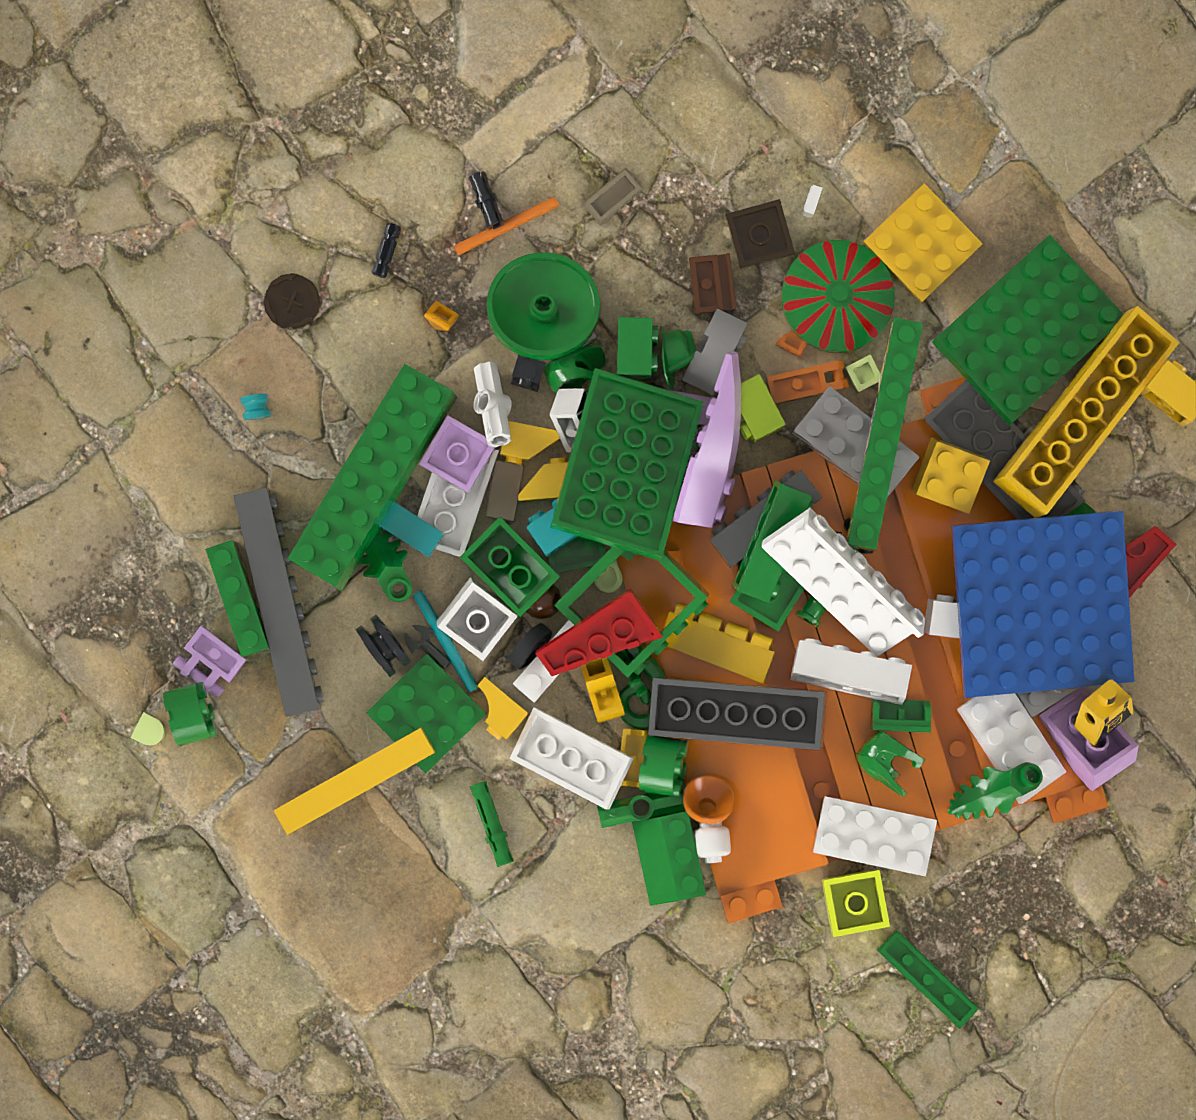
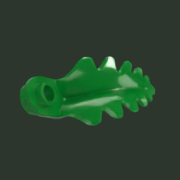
(386, 566)
(995, 790)

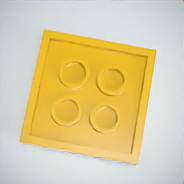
(922, 243)

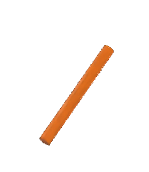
(509, 224)

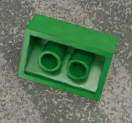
(669, 858)

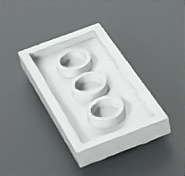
(453, 509)
(1010, 736)
(571, 758)
(874, 836)

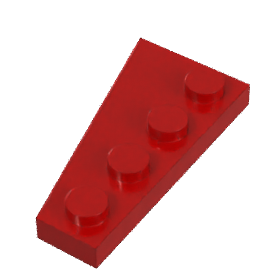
(1145, 555)
(606, 631)

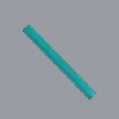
(445, 641)

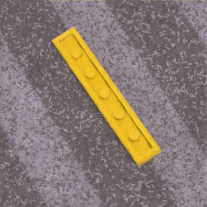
(354, 781)

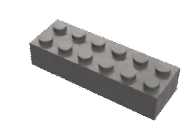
(737, 713)

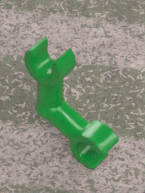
(635, 680)

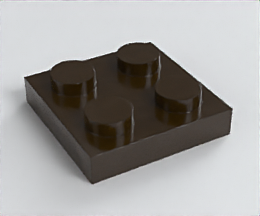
(760, 234)

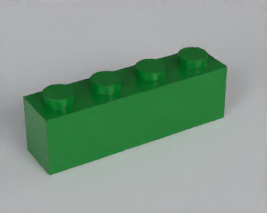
(760, 571)
(238, 598)

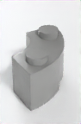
(721, 337)

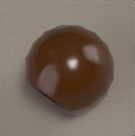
(544, 606)

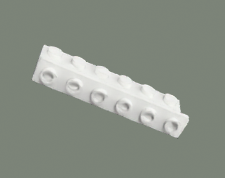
(844, 582)

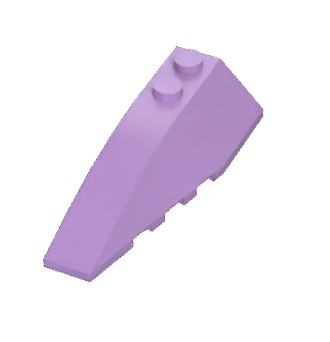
(711, 470)

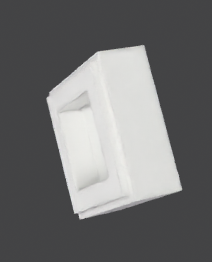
(811, 201)

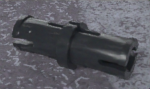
(486, 200)

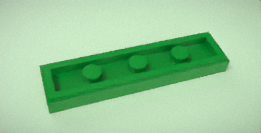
(927, 979)

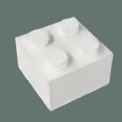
(476, 618)

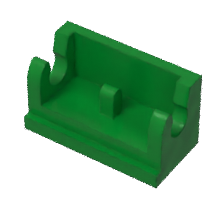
(908, 717)

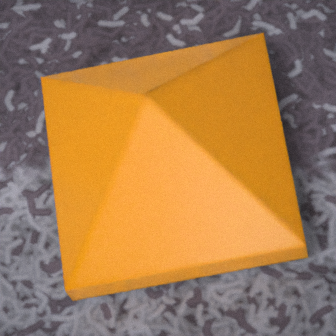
(441, 316)

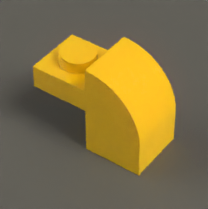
(602, 690)

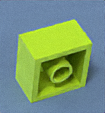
(758, 411)

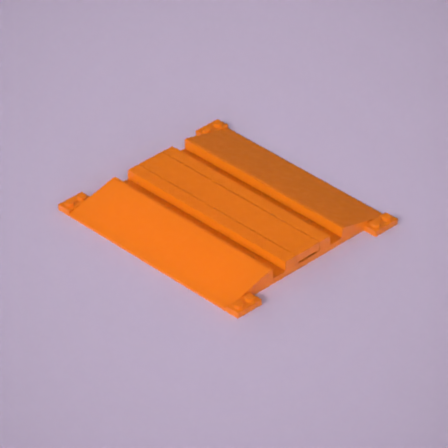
(784, 787)

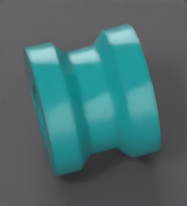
(255, 407)

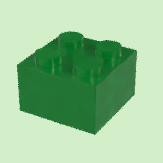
(635, 348)

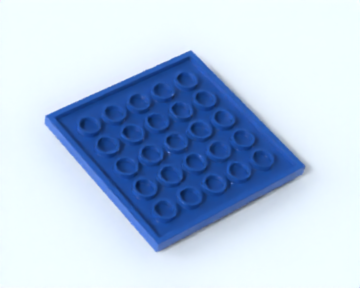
(1043, 603)

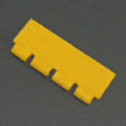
(723, 648)

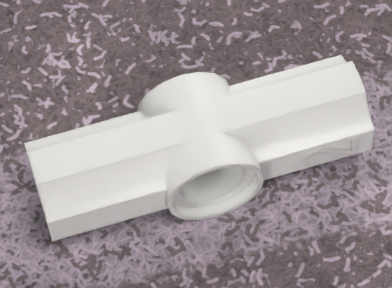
(492, 404)

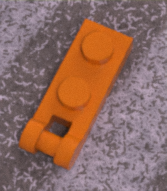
(806, 382)

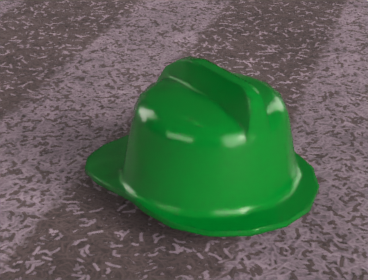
(677, 352)

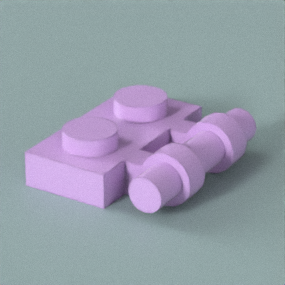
(214, 654)

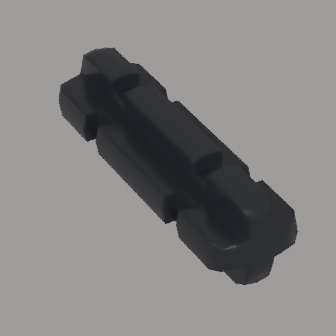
(386, 250)

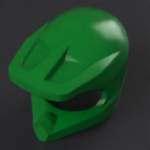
(574, 368)
(877, 757)

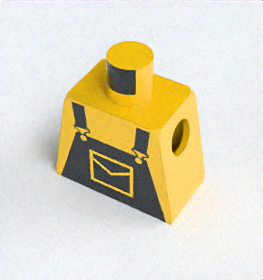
(1107, 707)

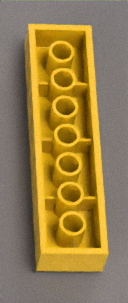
(1086, 412)

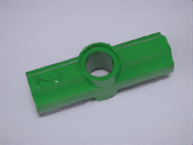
(622, 809)

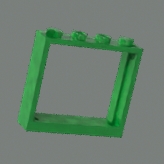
(676, 626)

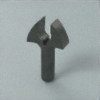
(427, 646)

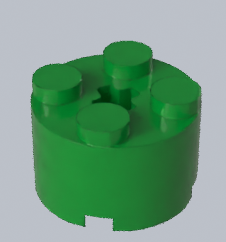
(190, 714)
(663, 765)

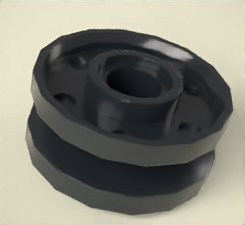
(383, 645)

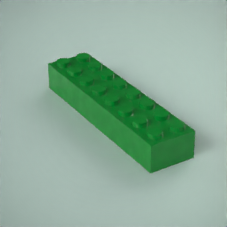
(372, 477)

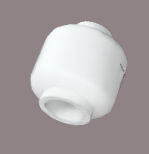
(712, 842)

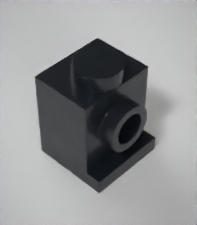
(528, 373)

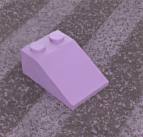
(1090, 763)

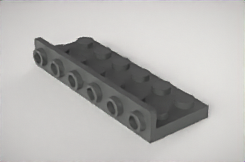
(975, 426)

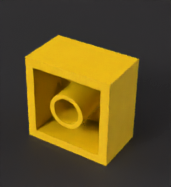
(1173, 393)
(950, 475)

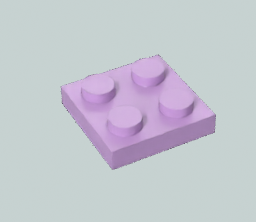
(457, 454)

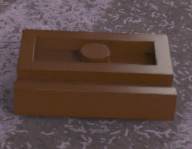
(712, 283)

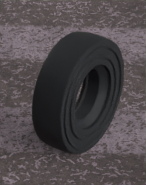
(526, 648)

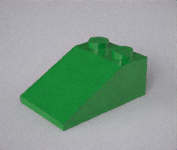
(510, 566)

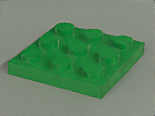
(431, 701)

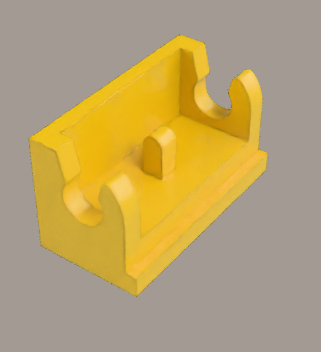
(632, 745)

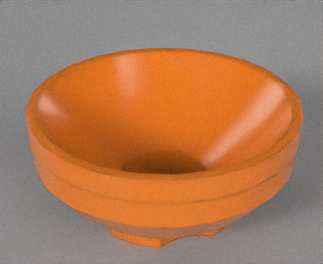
(712, 790)

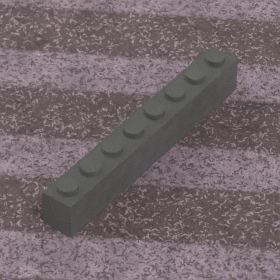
(277, 602)

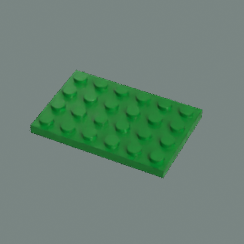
(1028, 329)
(627, 464)

